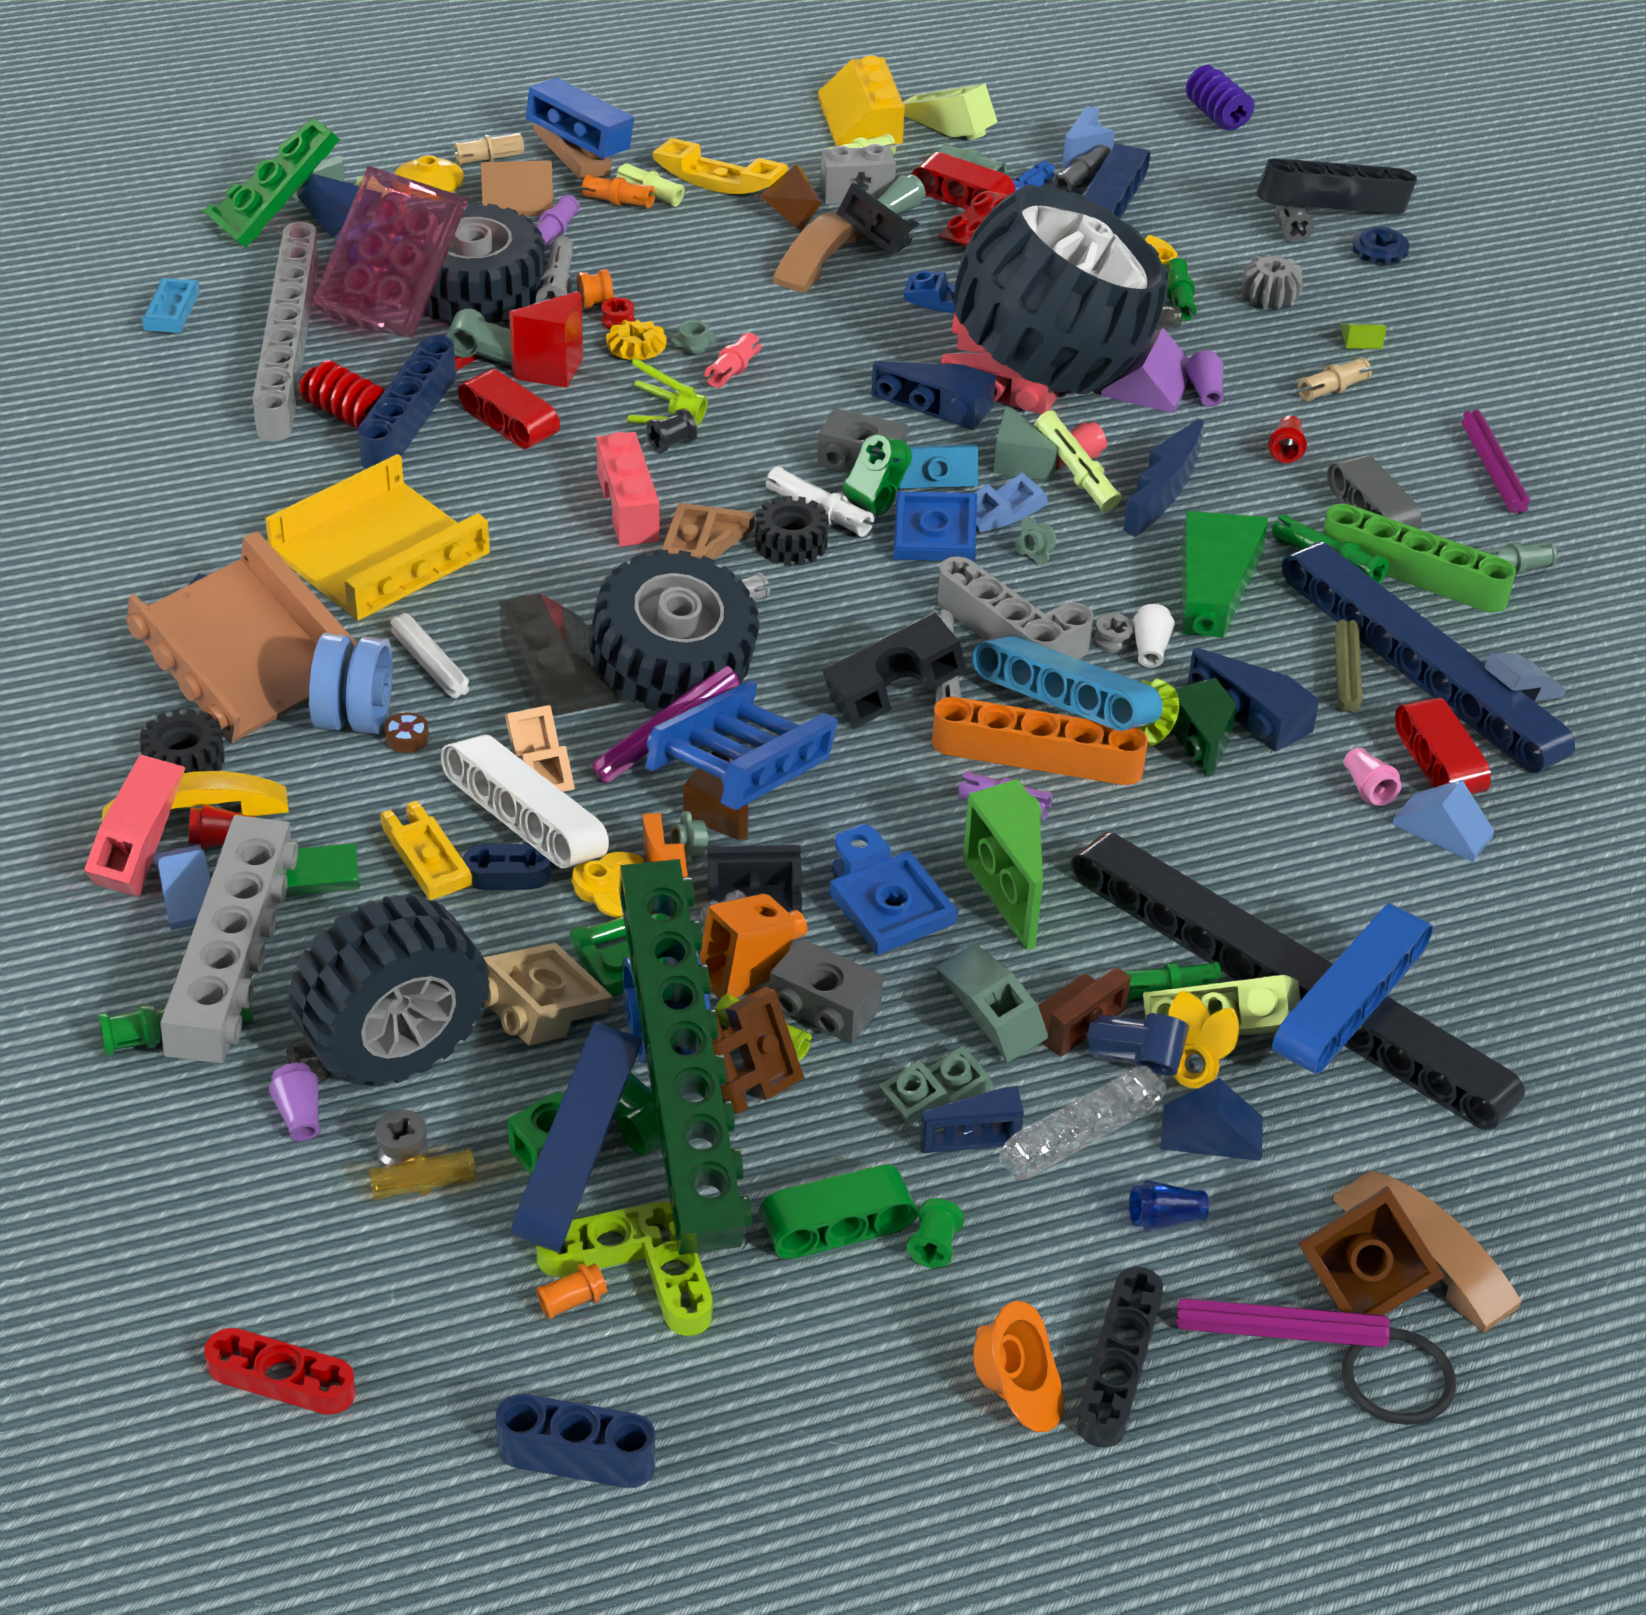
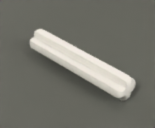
(429, 655)

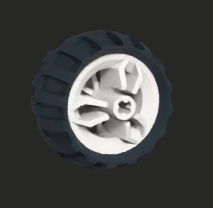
(1060, 289)

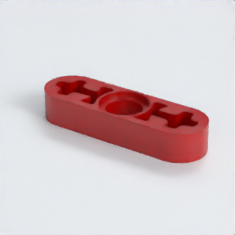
(297, 1388)

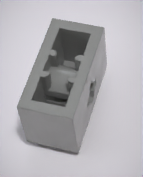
(847, 165)

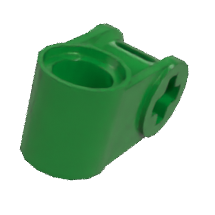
(876, 475)

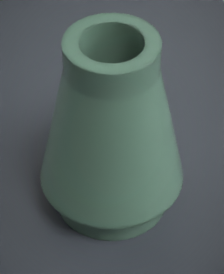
(904, 194)

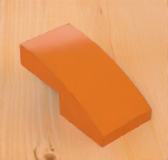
(654, 844)

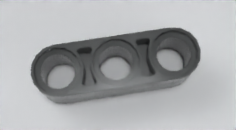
(1369, 487)

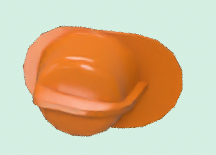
(1018, 1365)

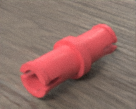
(732, 360)

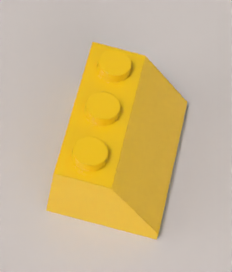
(863, 102)

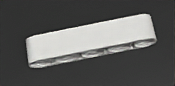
(525, 801)

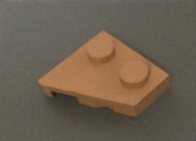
(706, 530)

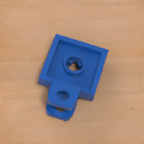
(870, 876)

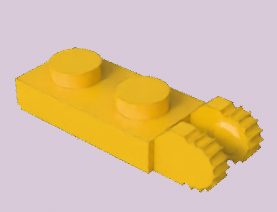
(426, 852)

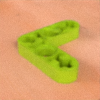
(640, 1242)

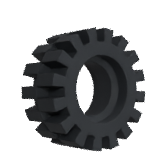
(791, 530)
(184, 731)

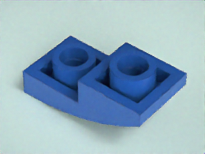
(930, 291)

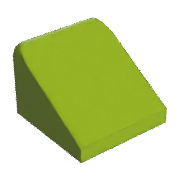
(1363, 335)

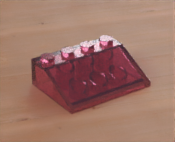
(389, 253)

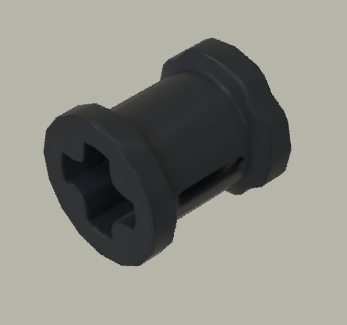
(671, 430)

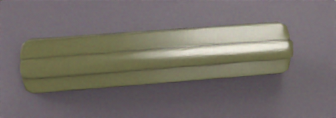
(1348, 666)

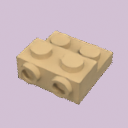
(541, 992)

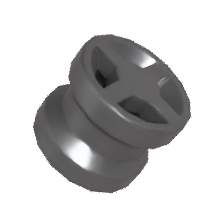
(400, 1137)

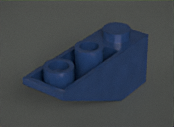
(936, 389)
(1267, 701)

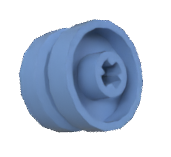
(350, 683)

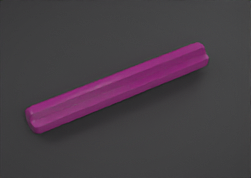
(1495, 461)
(635, 745)
(1283, 1322)

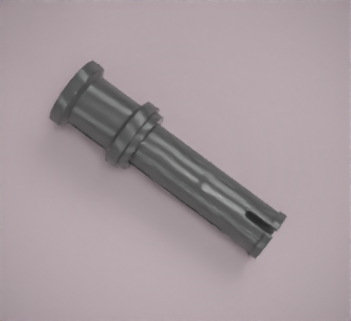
(1289, 218)

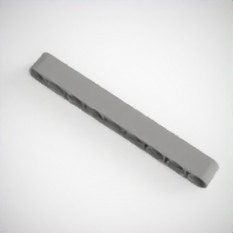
(286, 332)

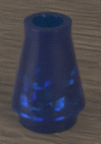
(1164, 1205)

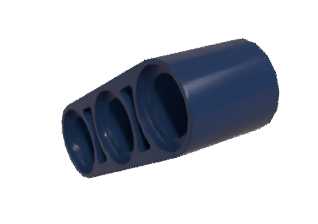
(555, 1423)

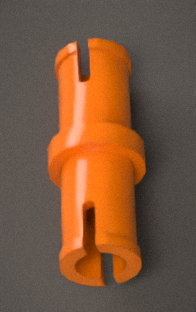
(618, 191)

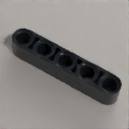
(1336, 186)

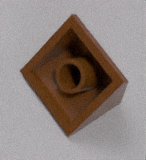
(1371, 1257)

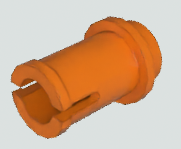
(572, 1290)

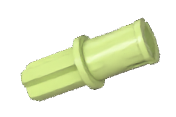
(664, 189)

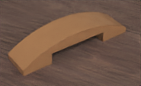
(813, 246)
(1472, 1276)

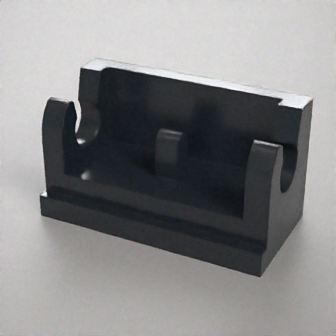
(875, 219)
(756, 871)

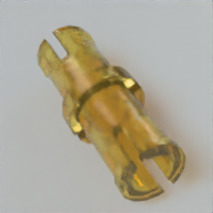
(422, 1174)

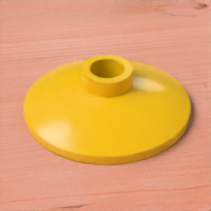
(433, 172)

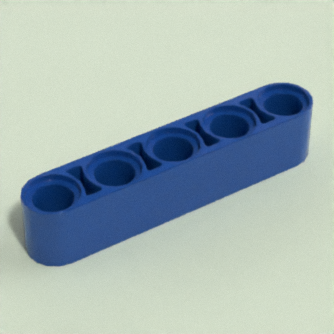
(1352, 988)

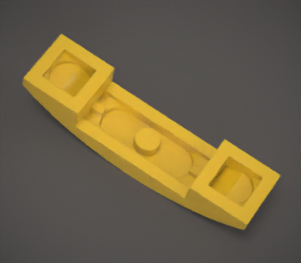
(685, 162)
(256, 793)

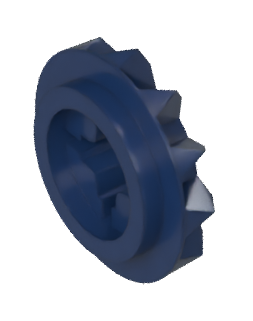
(1380, 245)

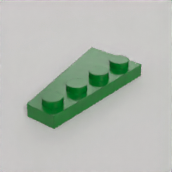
(274, 182)

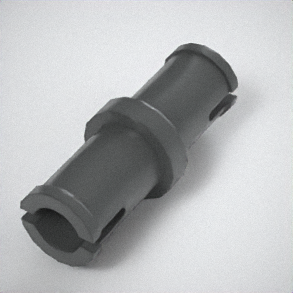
(1082, 169)

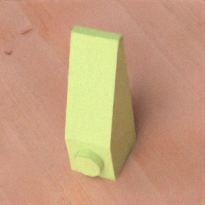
(954, 111)

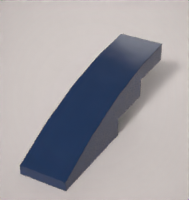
(1164, 479)

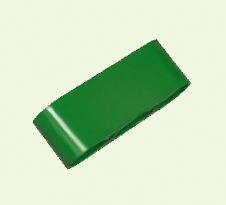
(838, 1211)

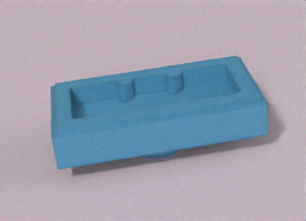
(171, 305)
(942, 466)

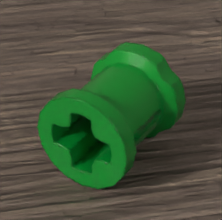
(933, 1240)

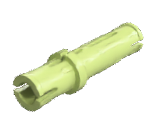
(1086, 471)

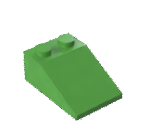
(1006, 853)

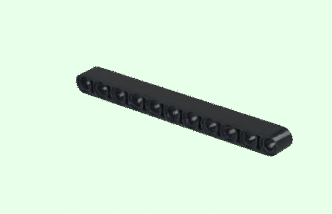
(1250, 949)

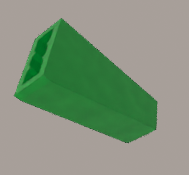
(1217, 567)

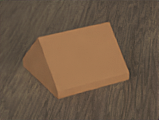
(518, 185)

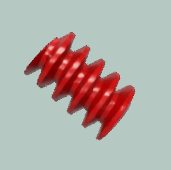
(339, 392)

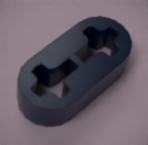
(507, 867)

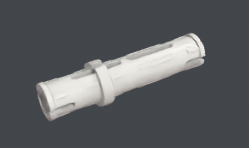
(836, 505)

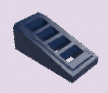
(983, 1122)

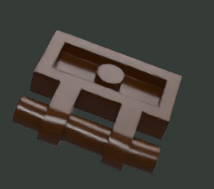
(765, 1048)

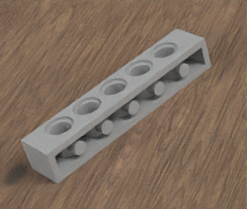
(228, 940)

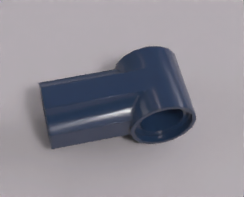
(1148, 1042)

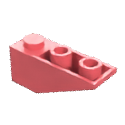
(1009, 385)
(134, 826)

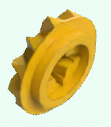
(626, 340)

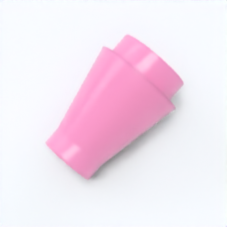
(1374, 779)

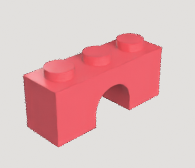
(629, 485)

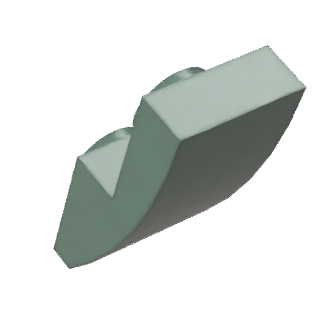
(944, 1082)

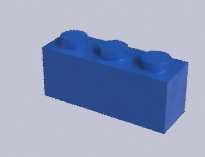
(579, 117)

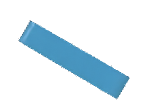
(1067, 683)

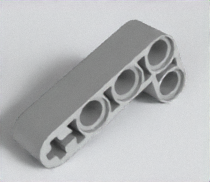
(999, 612)

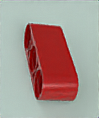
(959, 180)
(509, 408)
(1441, 745)

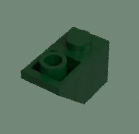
(1204, 723)

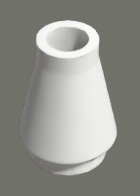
(1152, 633)

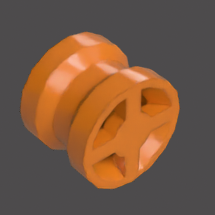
(594, 287)

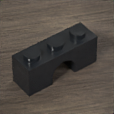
(918, 651)

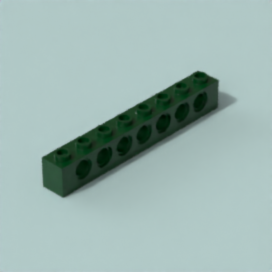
(698, 1221)

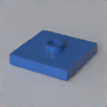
(935, 526)

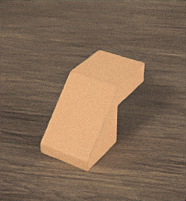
(536, 743)

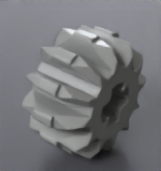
(1272, 281)

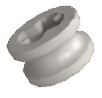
(1113, 633)

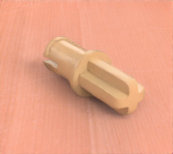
(489, 148)

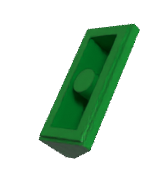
(324, 870)

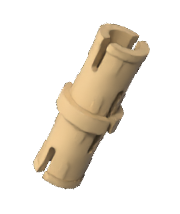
(1334, 379)

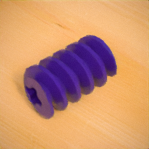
(1219, 97)

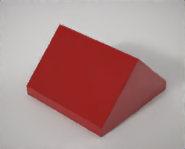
(547, 340)

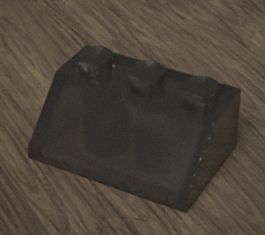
(552, 655)

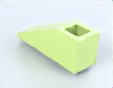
(1258, 1002)

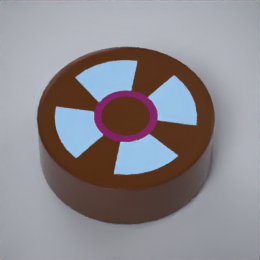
(406, 732)

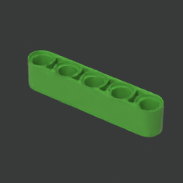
(1426, 558)

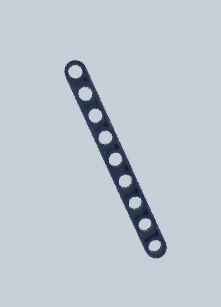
(1429, 658)

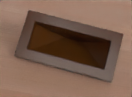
(793, 197)

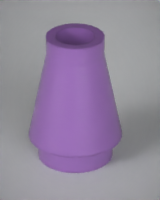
(1206, 375)
(296, 1097)

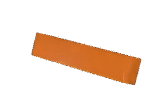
(1038, 741)

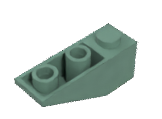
(995, 1001)

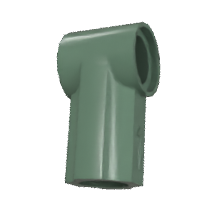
(484, 338)

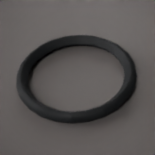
(1401, 1418)

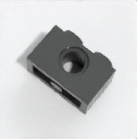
(846, 432)
(827, 990)

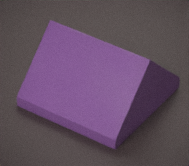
(1155, 377)

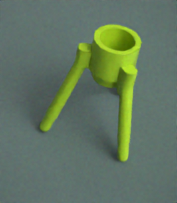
(682, 398)

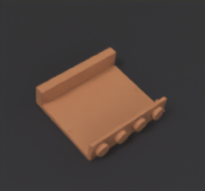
(238, 638)

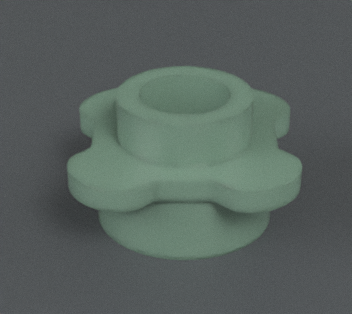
(693, 337)
(1044, 537)
(690, 833)

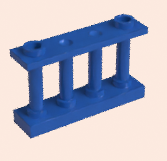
(751, 771)

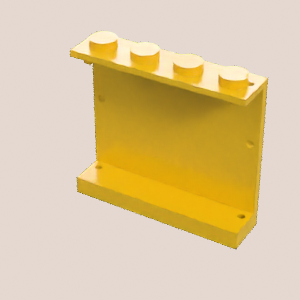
(373, 539)

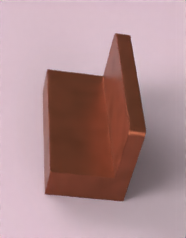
(1078, 1004)

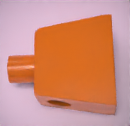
(746, 942)

